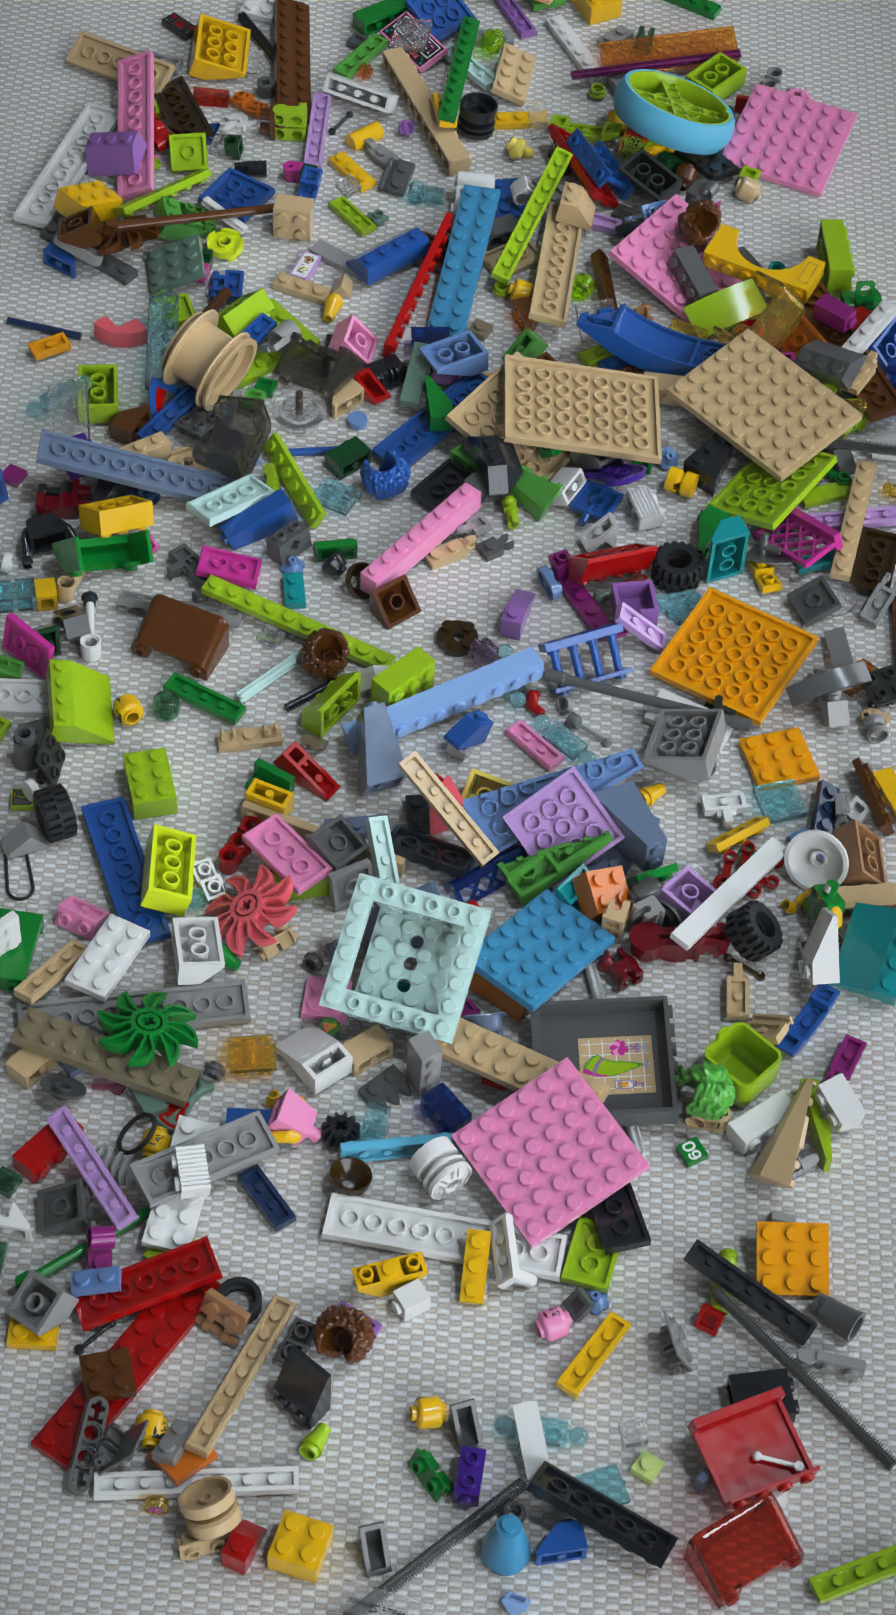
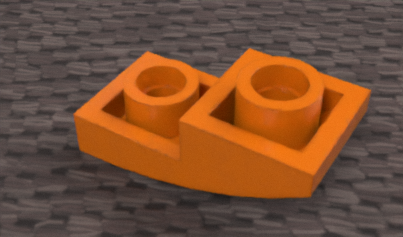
(246, 103)

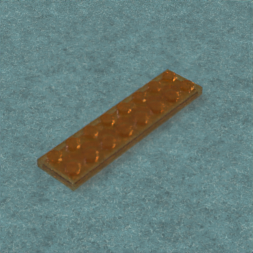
(668, 46)

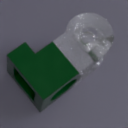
(226, 145)

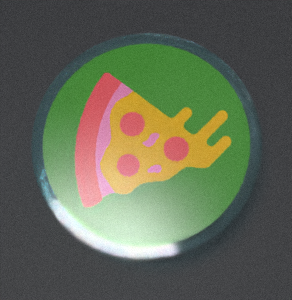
(330, 1026)

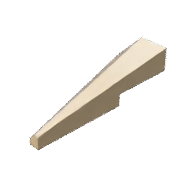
(779, 1155)

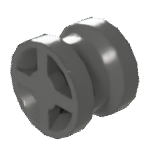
(265, 87)

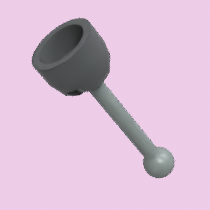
(574, 722)

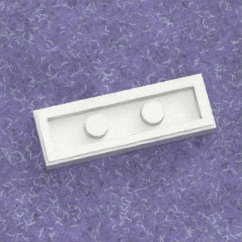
(530, 1436)

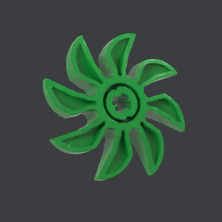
(147, 1029)

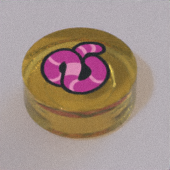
(156, 1505)

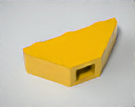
(388, 1275)

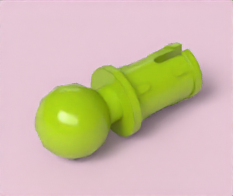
(510, 511)

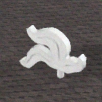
(242, 123)

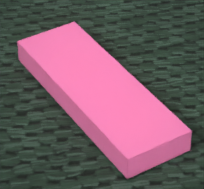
(534, 745)

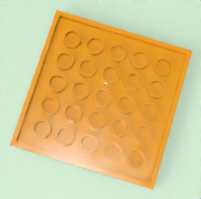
(734, 654)

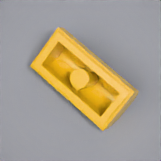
(356, 138)

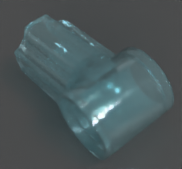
(419, 193)

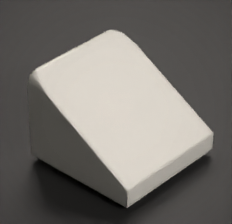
(859, 810)

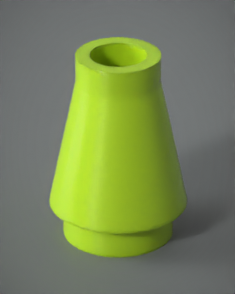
(313, 1444)

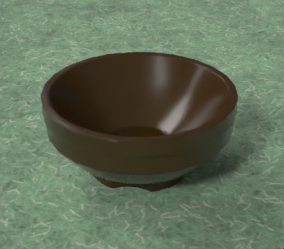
(354, 570)
(352, 1170)

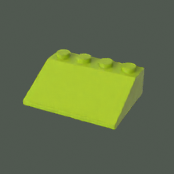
(79, 703)

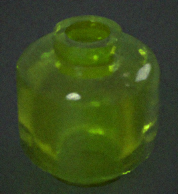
(492, 41)
(582, 286)

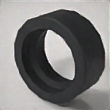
(248, 1286)

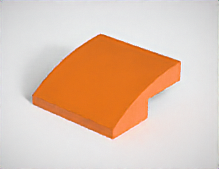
(186, 1467)

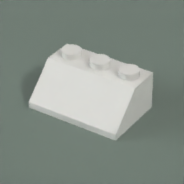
(196, 949)

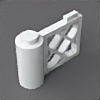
(470, 178)

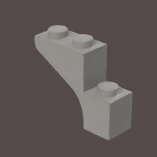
(833, 707)

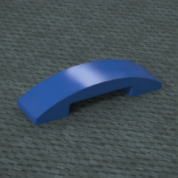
(809, 1019)

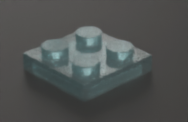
(780, 801)

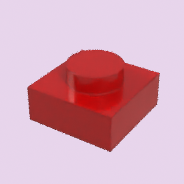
(709, 1319)

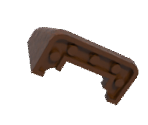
(183, 634)

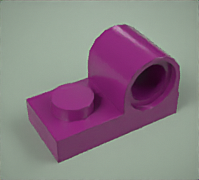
(99, 1246)

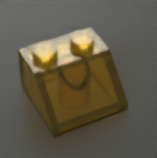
(251, 1055)

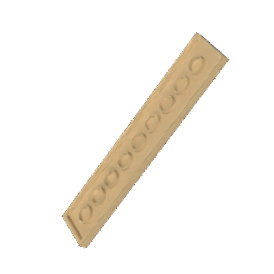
(555, 271)

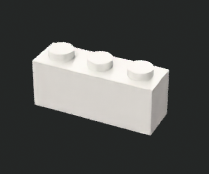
(757, 1124)

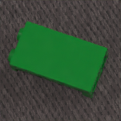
(17, 962)

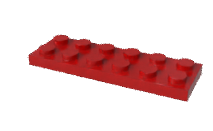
(601, 194)
(152, 1283)

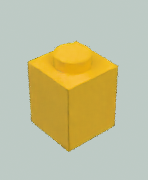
(46, 594)

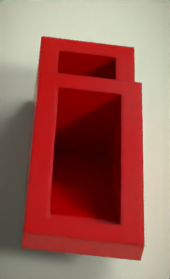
(374, 391)

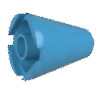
(506, 1546)

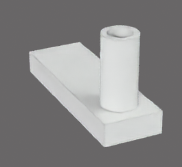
(506, 1256)

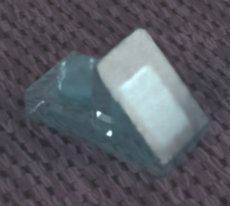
(375, 1122)

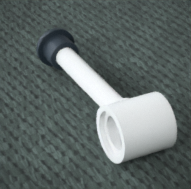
(90, 643)

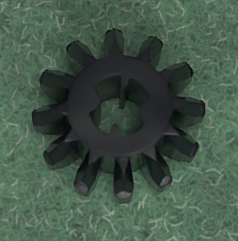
(340, 1130)

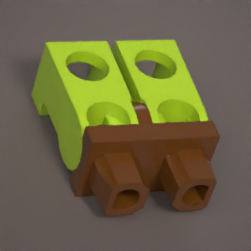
(285, 122)

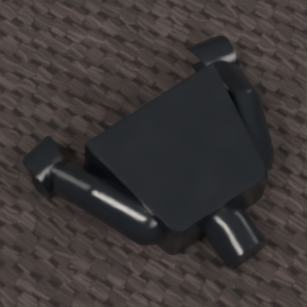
(40, 533)

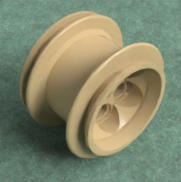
(207, 358)

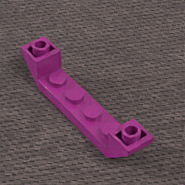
(578, 595)

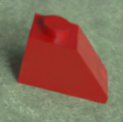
(242, 1546)

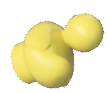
(517, 149)

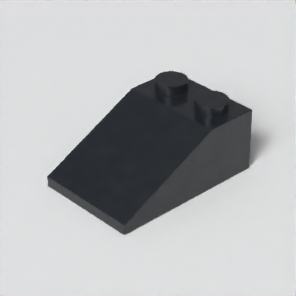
(303, 1388)

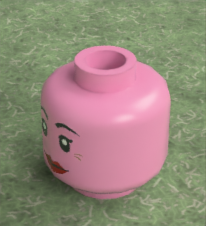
(553, 1323)

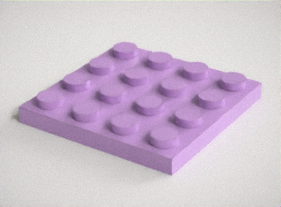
(562, 814)

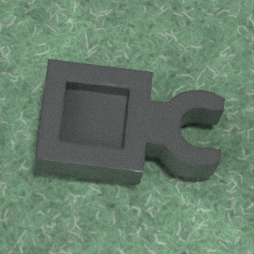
(492, 548)

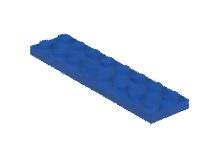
(414, 437)
(122, 864)

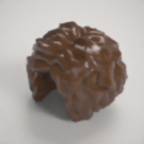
(699, 222)
(324, 654)
(343, 1333)

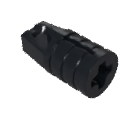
(252, 168)

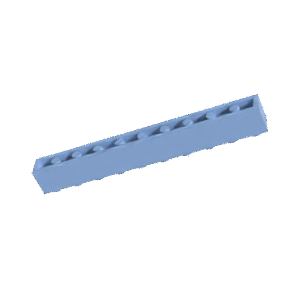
(458, 694)

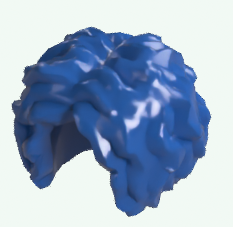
(389, 479)

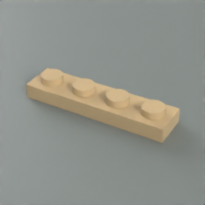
(49, 973)

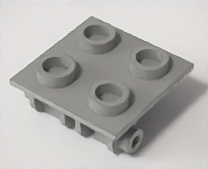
(672, 1341)

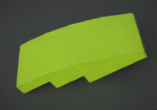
(727, 307)

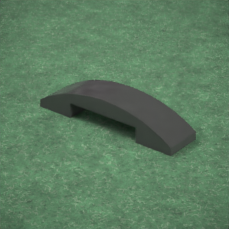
(827, 683)

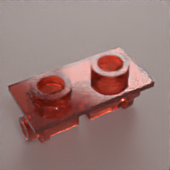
(211, 97)

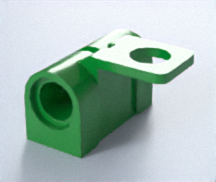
(864, 298)

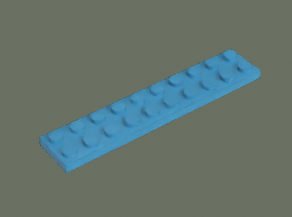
(464, 258)

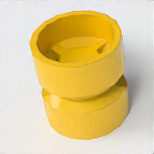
(681, 482)

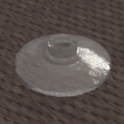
(846, 594)

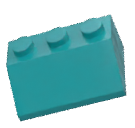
(727, 549)

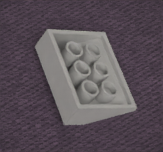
(686, 742)

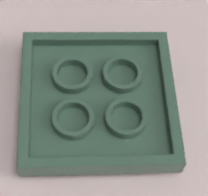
(176, 264)

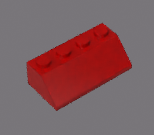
(610, 562)

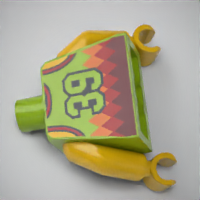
(632, 142)

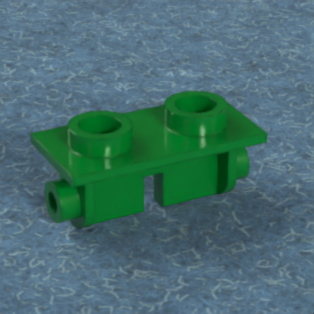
(424, 1467)

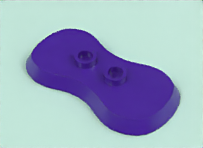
(617, 473)

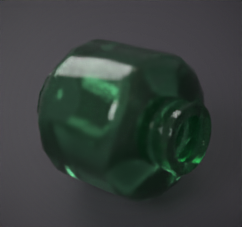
(165, 705)

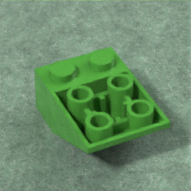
(170, 207)

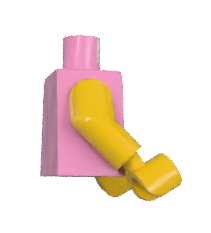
(291, 1118)

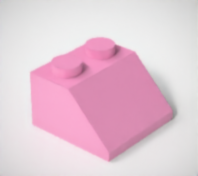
(355, 337)

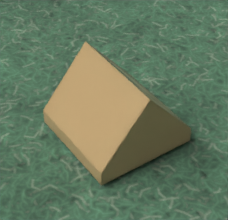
(343, 286)

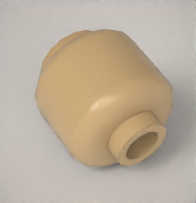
(747, 189)

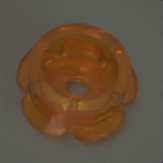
(365, 71)

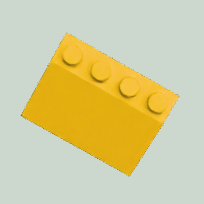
(219, 49)

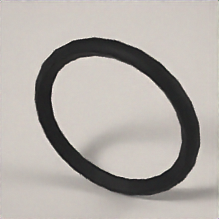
(145, 1141)

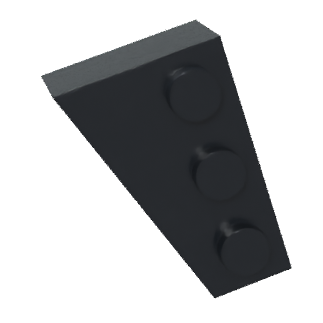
(710, 462)

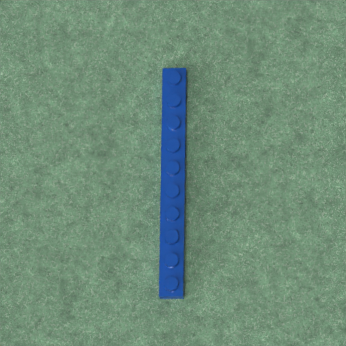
(185, 399)

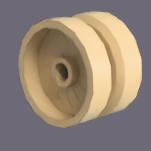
(209, 1507)

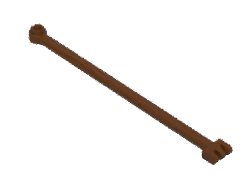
(112, 225)

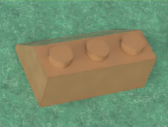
(863, 852)

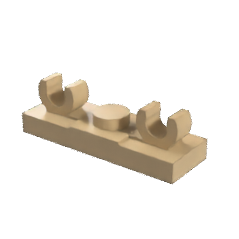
(249, 738)

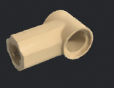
(67, 586)

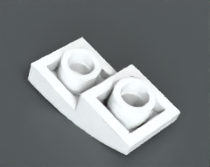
(208, 879)

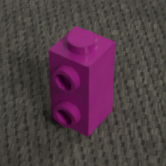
(835, 313)

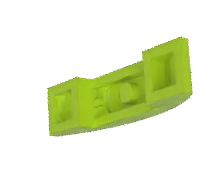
(591, 132)

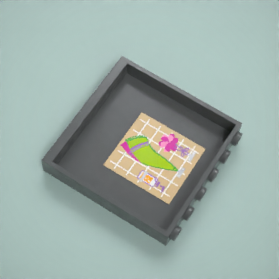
(621, 1045)

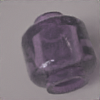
(483, 652)

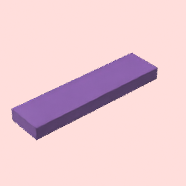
(516, 18)

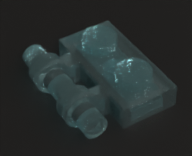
(337, 496)

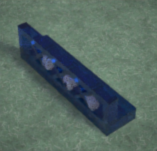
(477, 873)

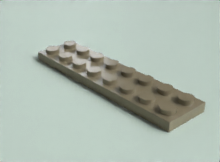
(80, 1049)

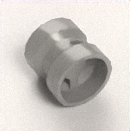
(875, 726)

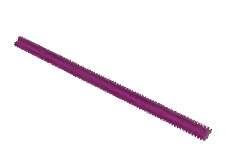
(665, 63)

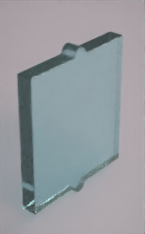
(608, 1482)

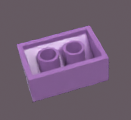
(114, 153)

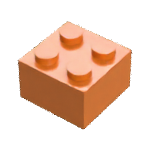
(598, 888)

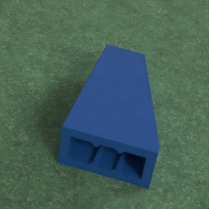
(258, 521)

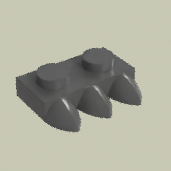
(385, 1087)

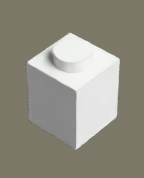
(410, 1300)

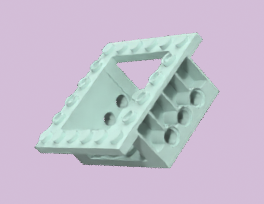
(444, 967)

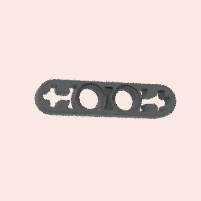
(83, 1444)

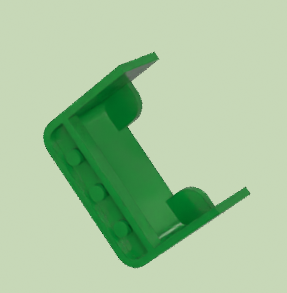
(104, 553)

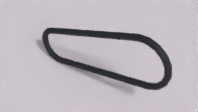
(7, 879)

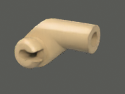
(872, 710)

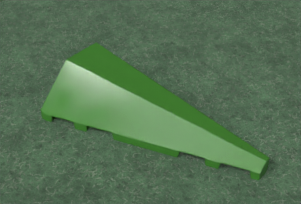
(535, 492)
(538, 872)

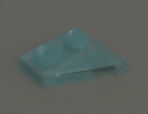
(678, 605)

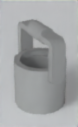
(279, 337)

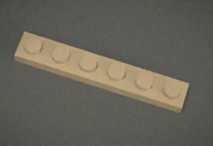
(448, 808)

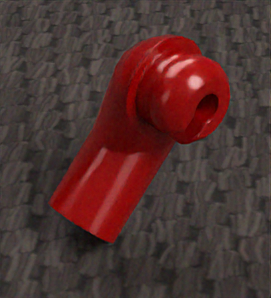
(532, 703)

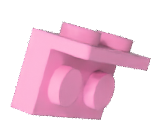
(80, 917)

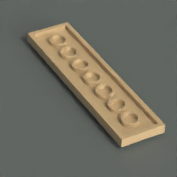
(503, 1059)

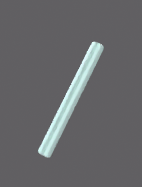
(269, 677)

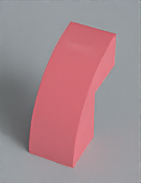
(124, 336)

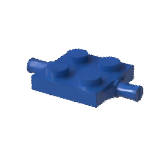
(595, 501)

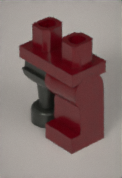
(63, 499)

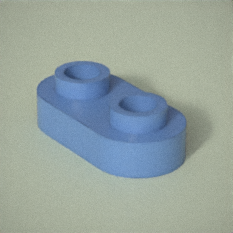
(549, 584)

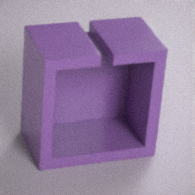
(637, 595)

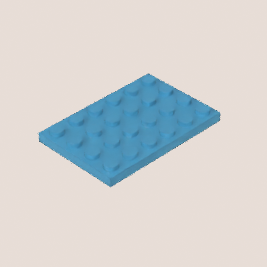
(541, 950)

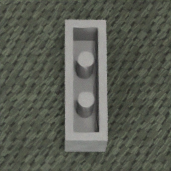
(423, 1063)

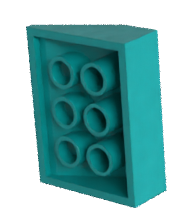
(869, 953)

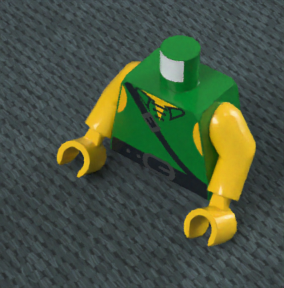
(815, 899)

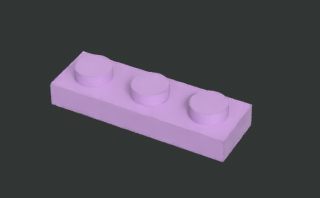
(640, 627)

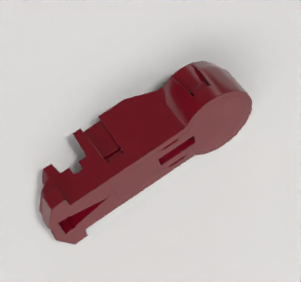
(653, 942)

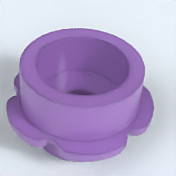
(406, 128)

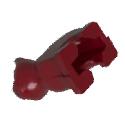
(622, 970)

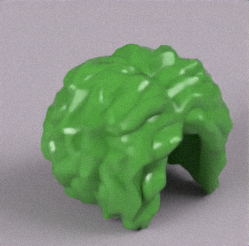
(713, 1090)

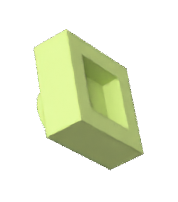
(647, 1467)

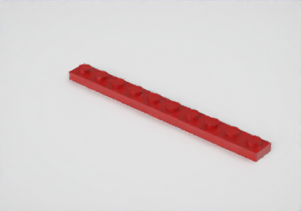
(417, 288)

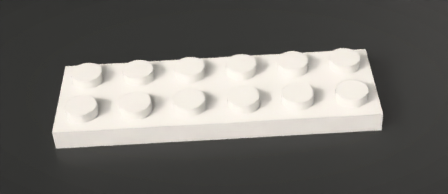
(177, 1219)

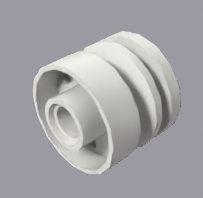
(440, 1168)

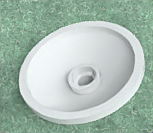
(806, 867)

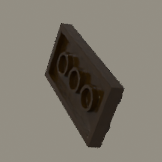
(873, 559)

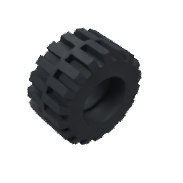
(677, 567)
(55, 813)
(753, 931)

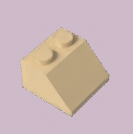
(575, 206)

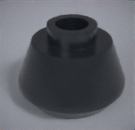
(334, 564)

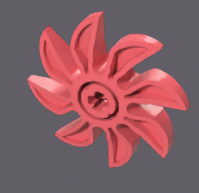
(252, 909)

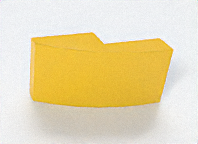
(764, 577)

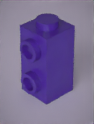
(469, 1476)

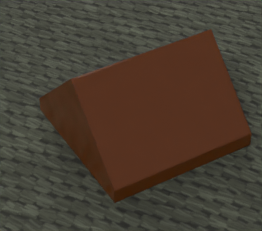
(394, 602)

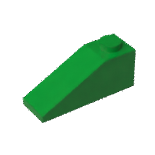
(437, 406)
(708, 523)

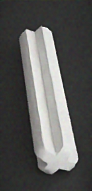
(234, 223)

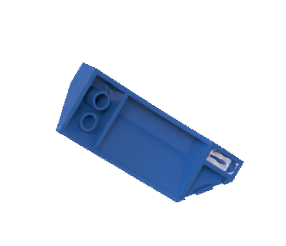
(645, 341)

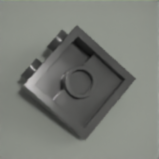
(338, 843)
(65, 1208)

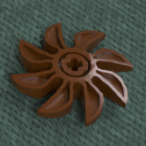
(127, 239)

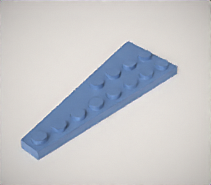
(490, 807)

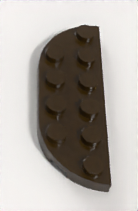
(181, 109)

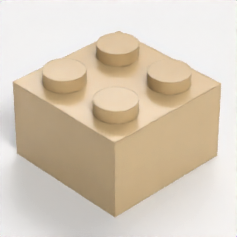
(293, 217)

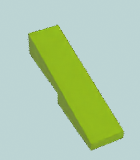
(820, 1130)

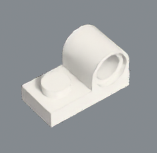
(522, 190)

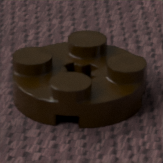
(452, 629)

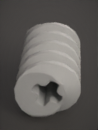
(117, 1166)

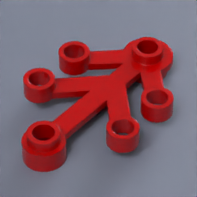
(726, 872)

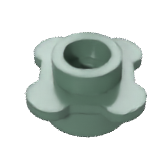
(378, 217)

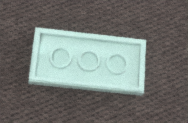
(229, 500)

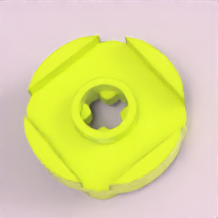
(217, 241)

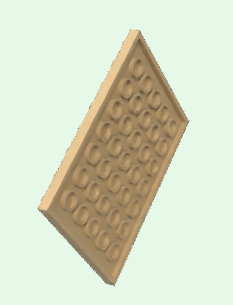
(764, 404)
(581, 409)

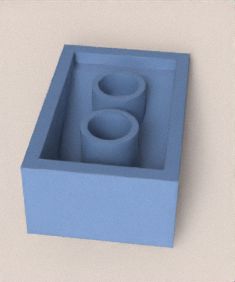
(457, 355)

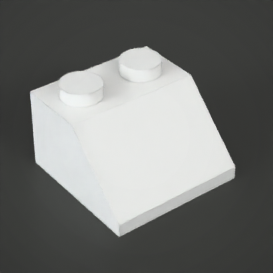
(840, 1103)

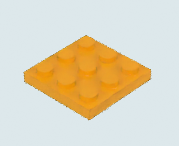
(779, 757)
(793, 1257)

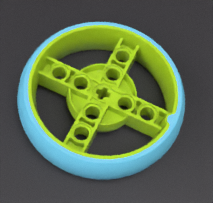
(673, 112)

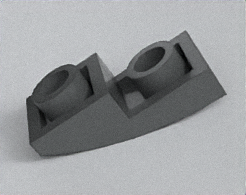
(299, 1335)

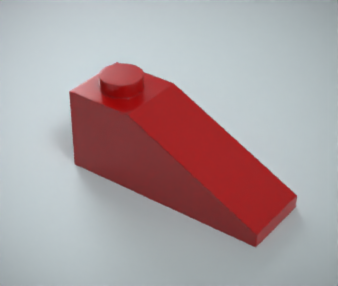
(306, 771)

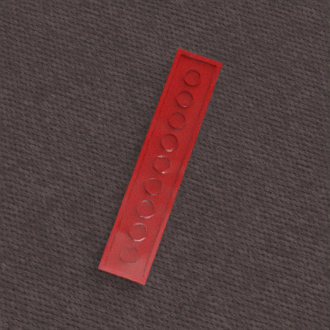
(150, 1342)

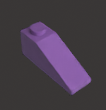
(516, 614)

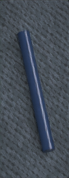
(43, 328)

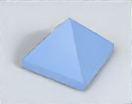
(515, 1603)

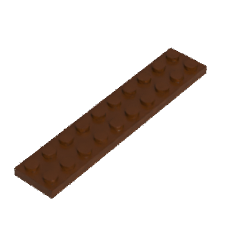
(292, 54)
(879, 391)

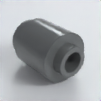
(646, 888)

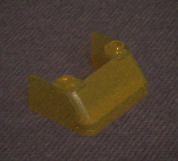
(776, 320)

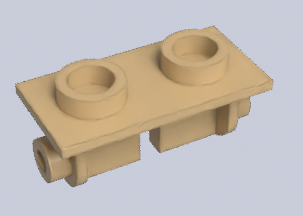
(284, 938)
(194, 1548)

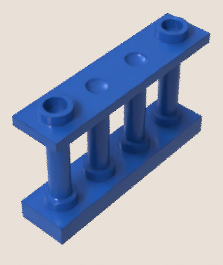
(600, 164)
(589, 636)

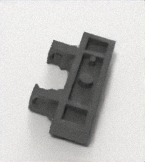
(185, 563)

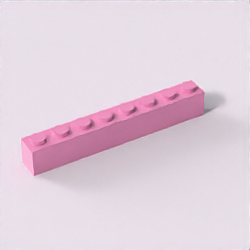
(422, 538)

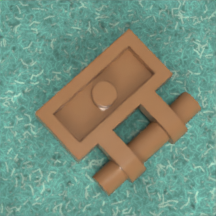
(226, 1313)

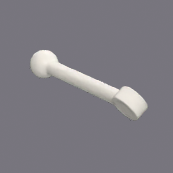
(798, 1466)

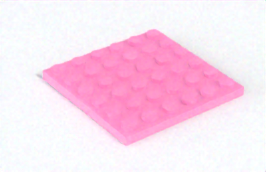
(789, 139)
(647, 253)
(550, 1152)

